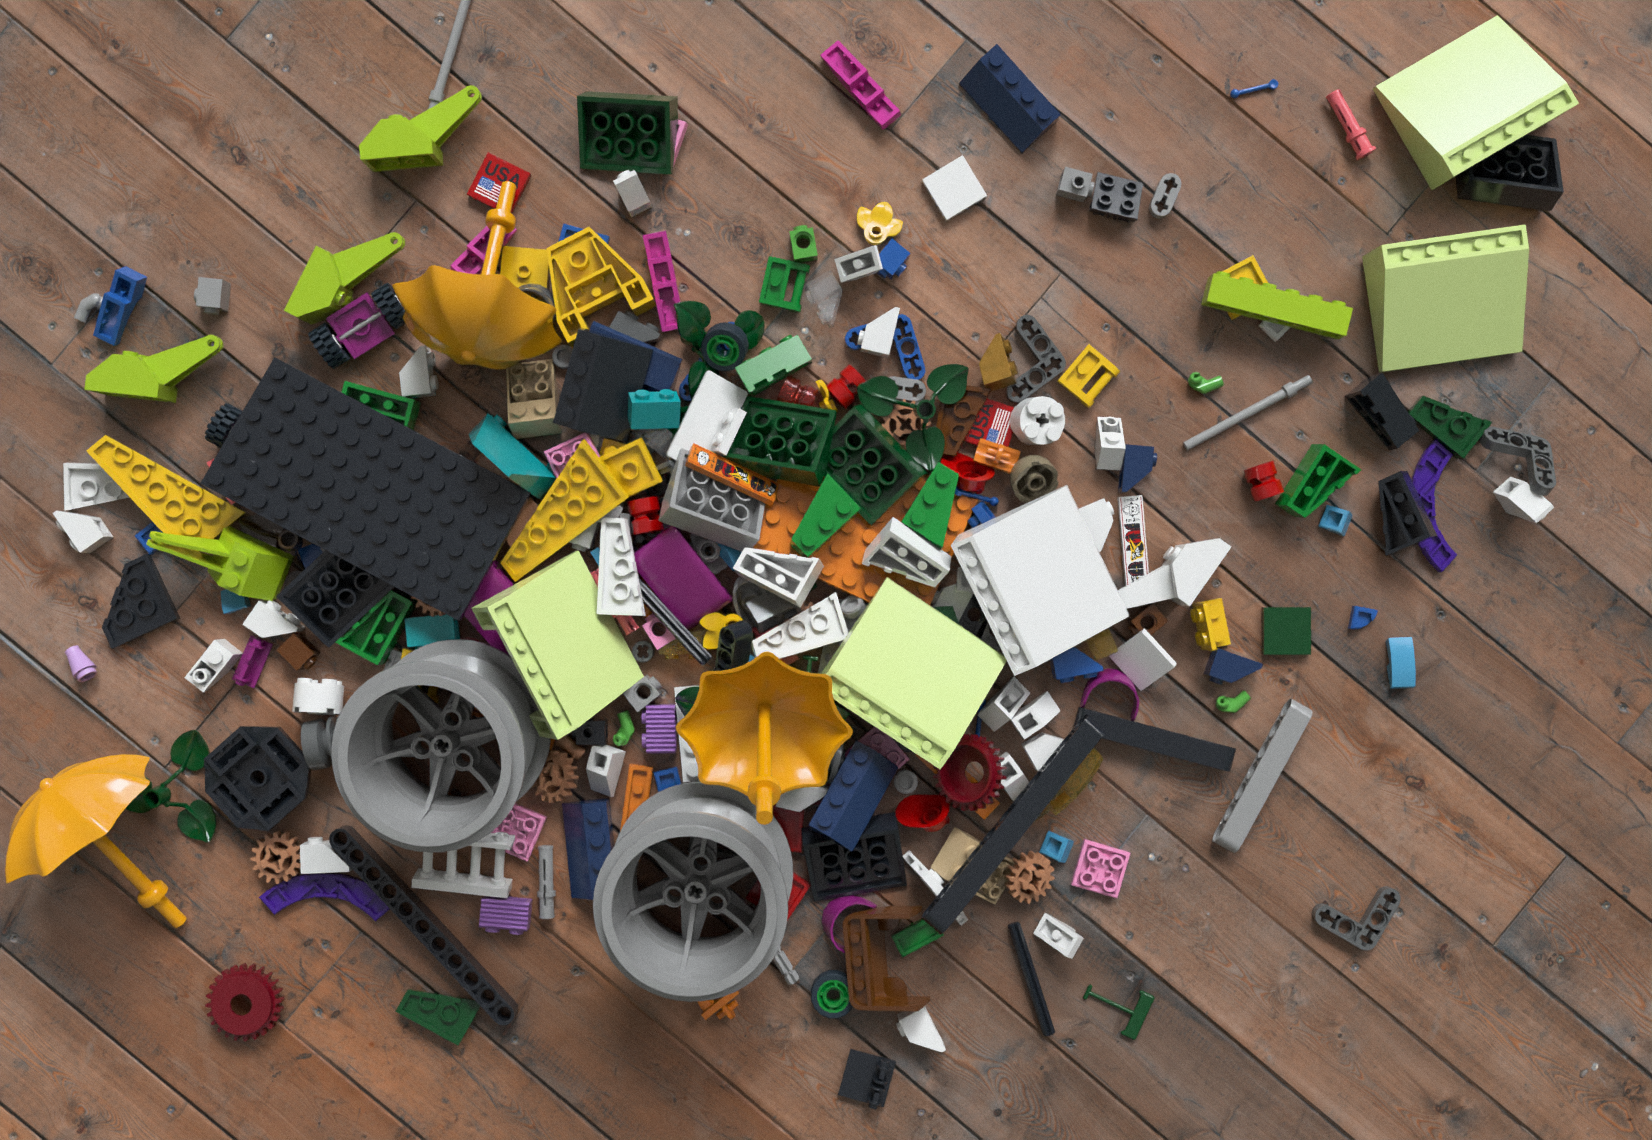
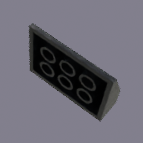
(1517, 175)
(599, 382)
(332, 596)
(870, 867)

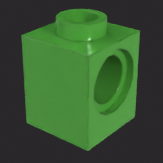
(807, 254)

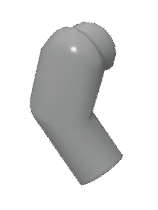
(86, 305)

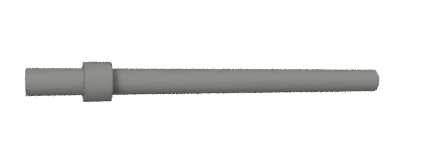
(436, 95)
(1287, 391)

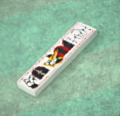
(1133, 538)

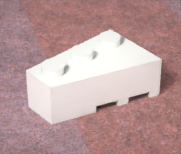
(907, 553)
(780, 574)

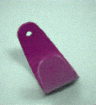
(1111, 674)
(834, 908)

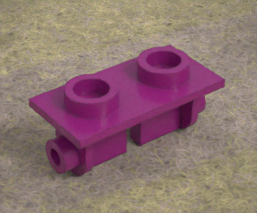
(252, 662)

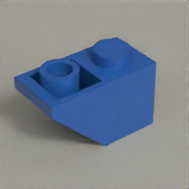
(1073, 663)

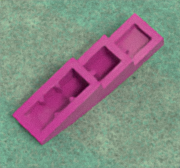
(860, 84)
(473, 258)
(663, 278)

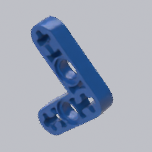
(907, 329)

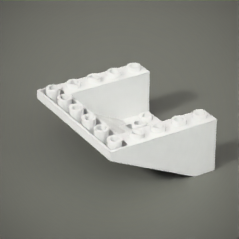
(1039, 579)

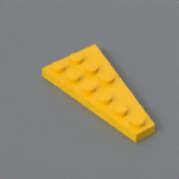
(162, 495)
(572, 504)

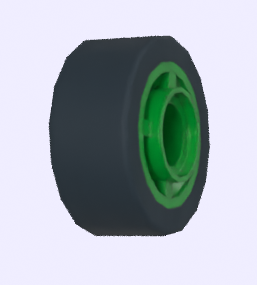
(726, 334)
(822, 1003)

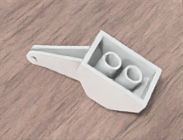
(1180, 576)

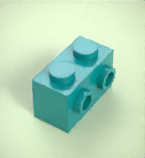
(653, 409)
(430, 629)

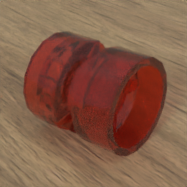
(795, 393)

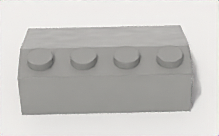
(710, 508)

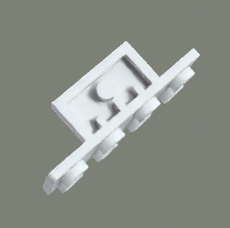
(711, 417)

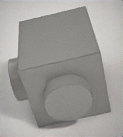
(1075, 184)
(212, 295)

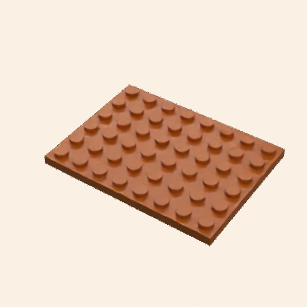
(845, 550)

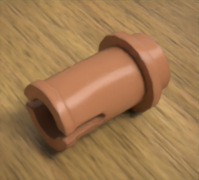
(569, 745)

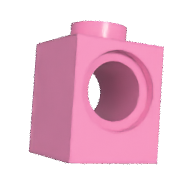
(658, 641)

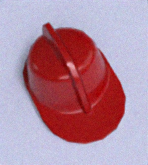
(971, 474)
(923, 812)

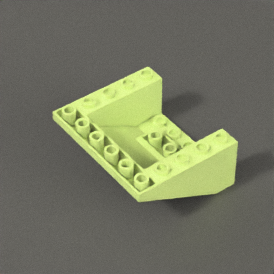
(1472, 100)
(1448, 297)
(561, 645)
(913, 672)

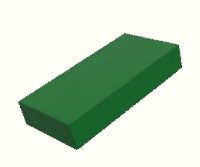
(914, 937)

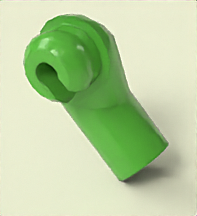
(1203, 385)
(1232, 705)
(626, 730)

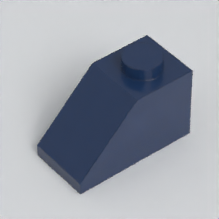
(1136, 464)
(1229, 667)

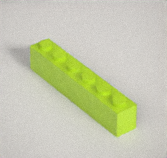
(1277, 306)

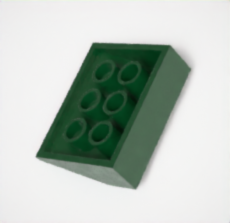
(627, 132)
(784, 440)
(870, 464)

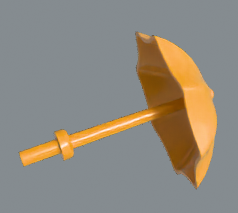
(476, 315)
(764, 730)
(80, 809)

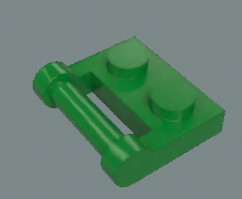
(776, 283)

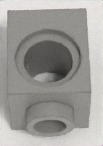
(635, 699)

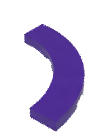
(1424, 479)
(325, 885)

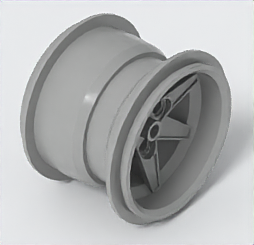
(385, 791)
(683, 963)

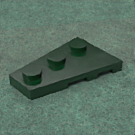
(1450, 427)
(439, 1013)

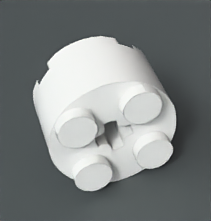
(1050, 420)
(318, 698)

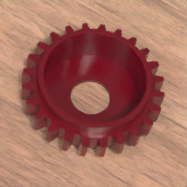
(954, 781)
(261, 992)

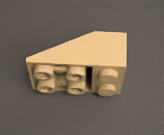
(532, 399)
(954, 854)

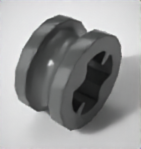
(635, 651)

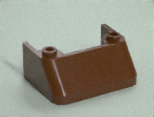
(867, 962)

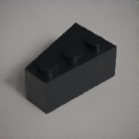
(1383, 411)
(1403, 514)

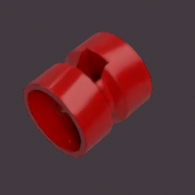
(838, 387)
(1263, 481)
(645, 515)

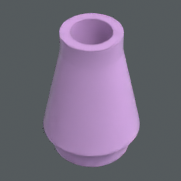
(81, 666)

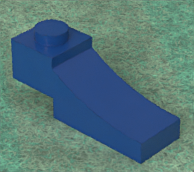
(118, 304)

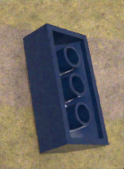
(1009, 98)
(663, 367)
(853, 796)
(587, 842)

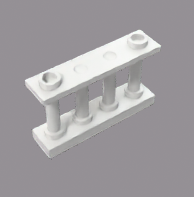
(469, 883)

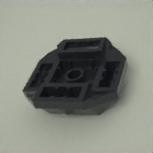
(234, 783)

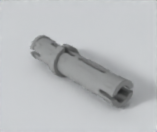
(546, 892)

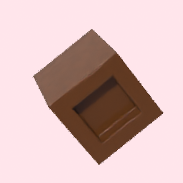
(1156, 617)
(299, 652)

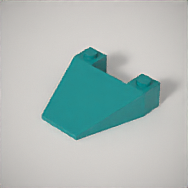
(511, 456)

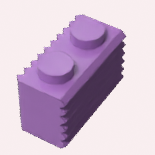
(660, 728)
(505, 913)

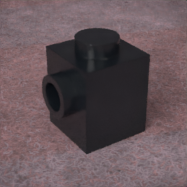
(592, 732)

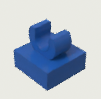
(982, 514)

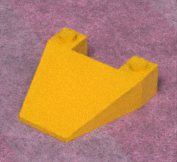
(589, 277)

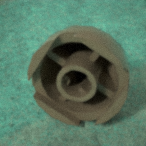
(1033, 478)

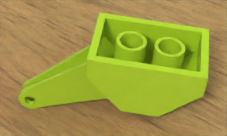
(416, 142)
(330, 277)
(153, 375)
(237, 562)

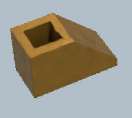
(996, 365)

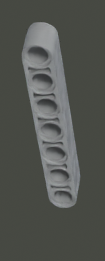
(1262, 775)

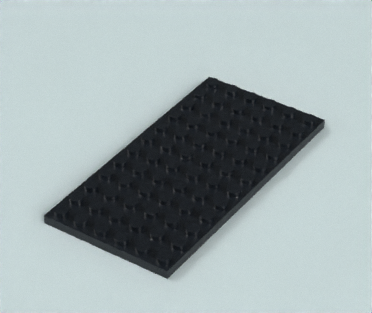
(366, 488)

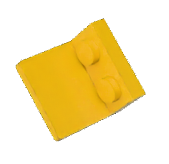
(1210, 624)

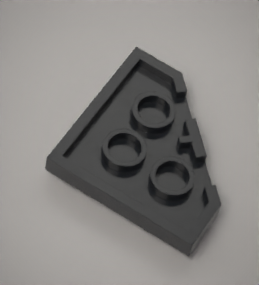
(138, 603)

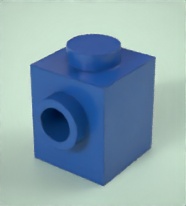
(893, 259)

